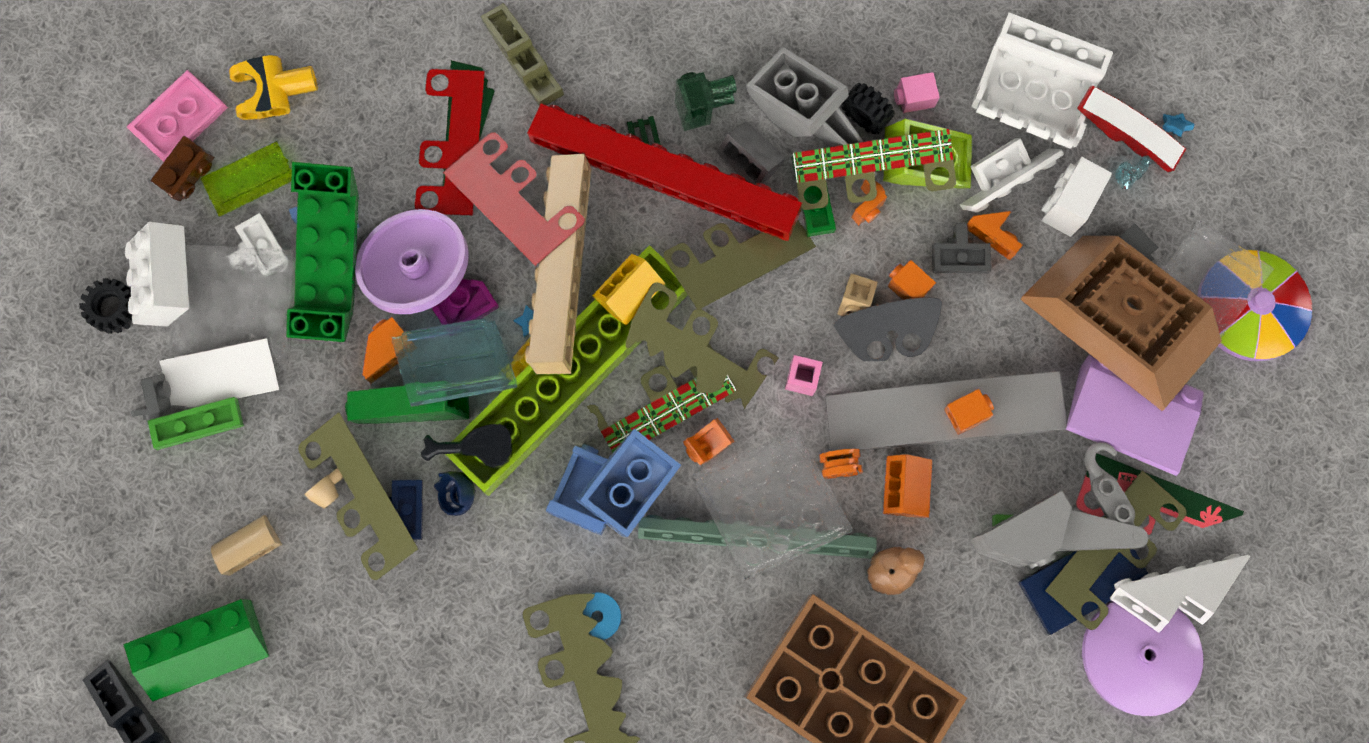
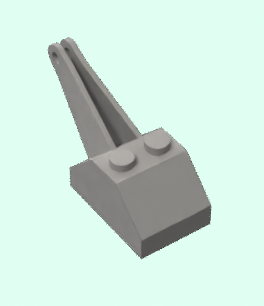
(802, 99)

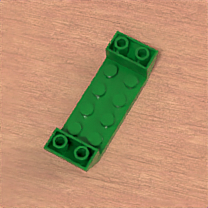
(324, 251)

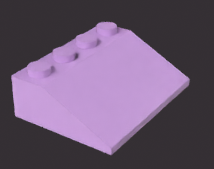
(1118, 415)

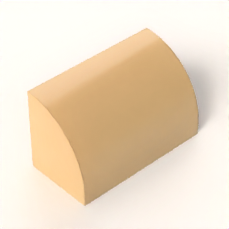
(245, 546)

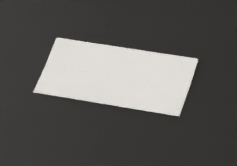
(220, 374)

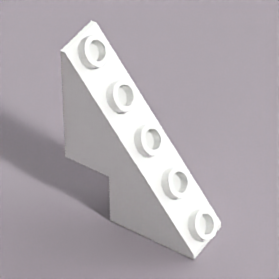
(1192, 590)

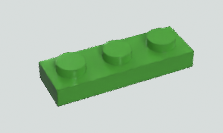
(195, 423)

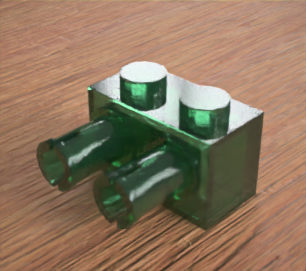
(698, 97)

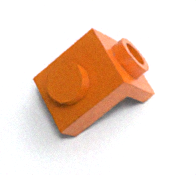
(869, 209)
(708, 442)

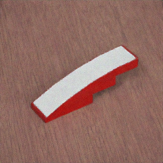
(1133, 128)

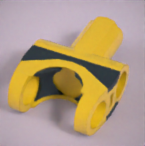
(272, 86)

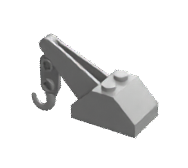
(1052, 526)

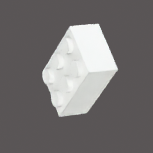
(157, 274)

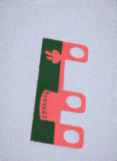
(1200, 509)

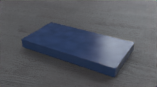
(1054, 615)

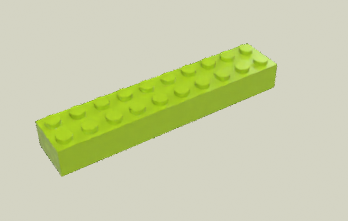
(548, 399)

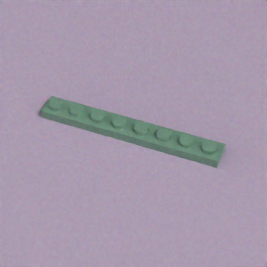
(686, 531)

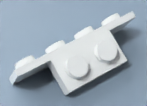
(1004, 170)

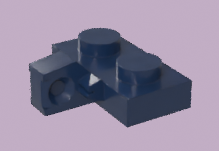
(408, 502)

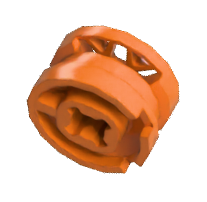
(841, 467)

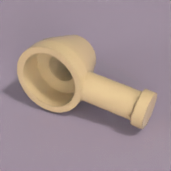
(325, 491)

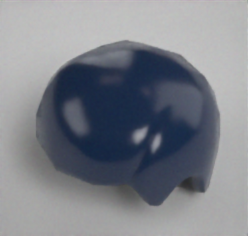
(455, 482)

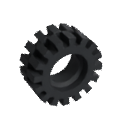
(868, 108)
(93, 302)

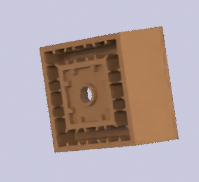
(1146, 347)

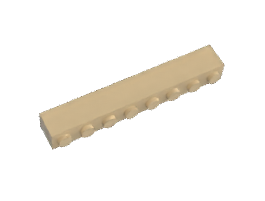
(559, 272)

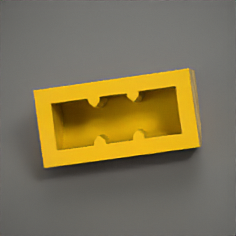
(627, 288)

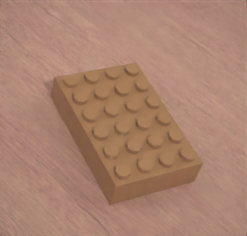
(850, 686)

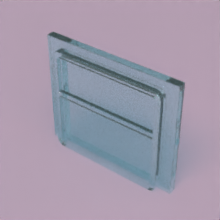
(453, 361)

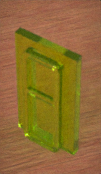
(247, 179)

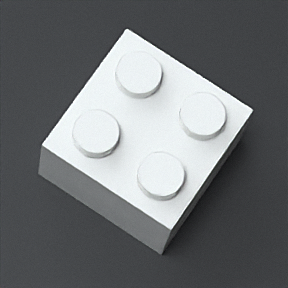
(1075, 196)

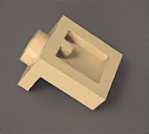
(857, 295)

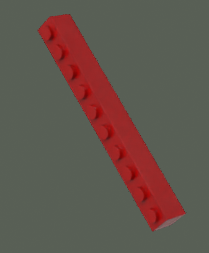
(666, 172)

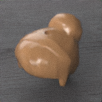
(904, 562)

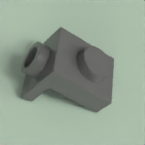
(156, 395)

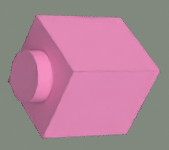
(917, 92)
(803, 375)

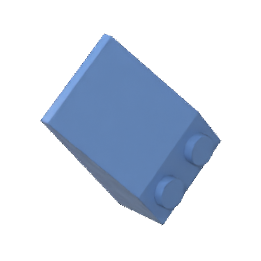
(628, 483)

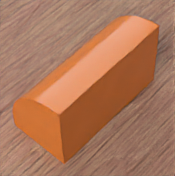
(907, 486)

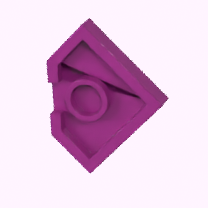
(466, 303)

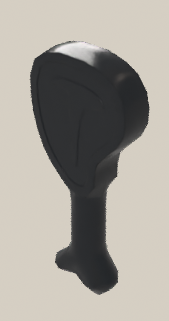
(488, 443)

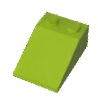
(914, 175)

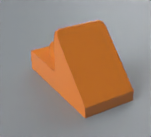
(988, 230)

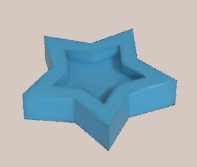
(1176, 124)
(524, 320)

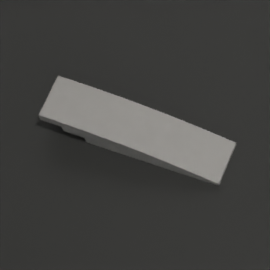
(918, 417)

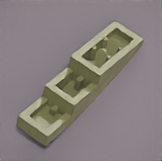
(522, 55)

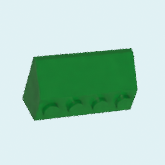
(197, 649)

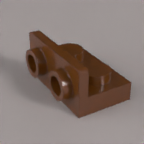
(183, 169)

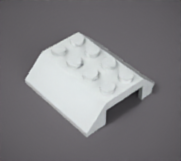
(1039, 80)

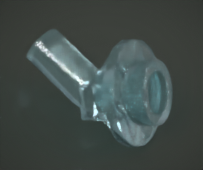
(1128, 174)

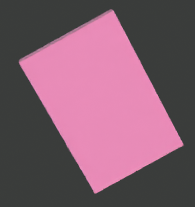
(178, 112)

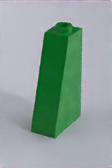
(393, 406)

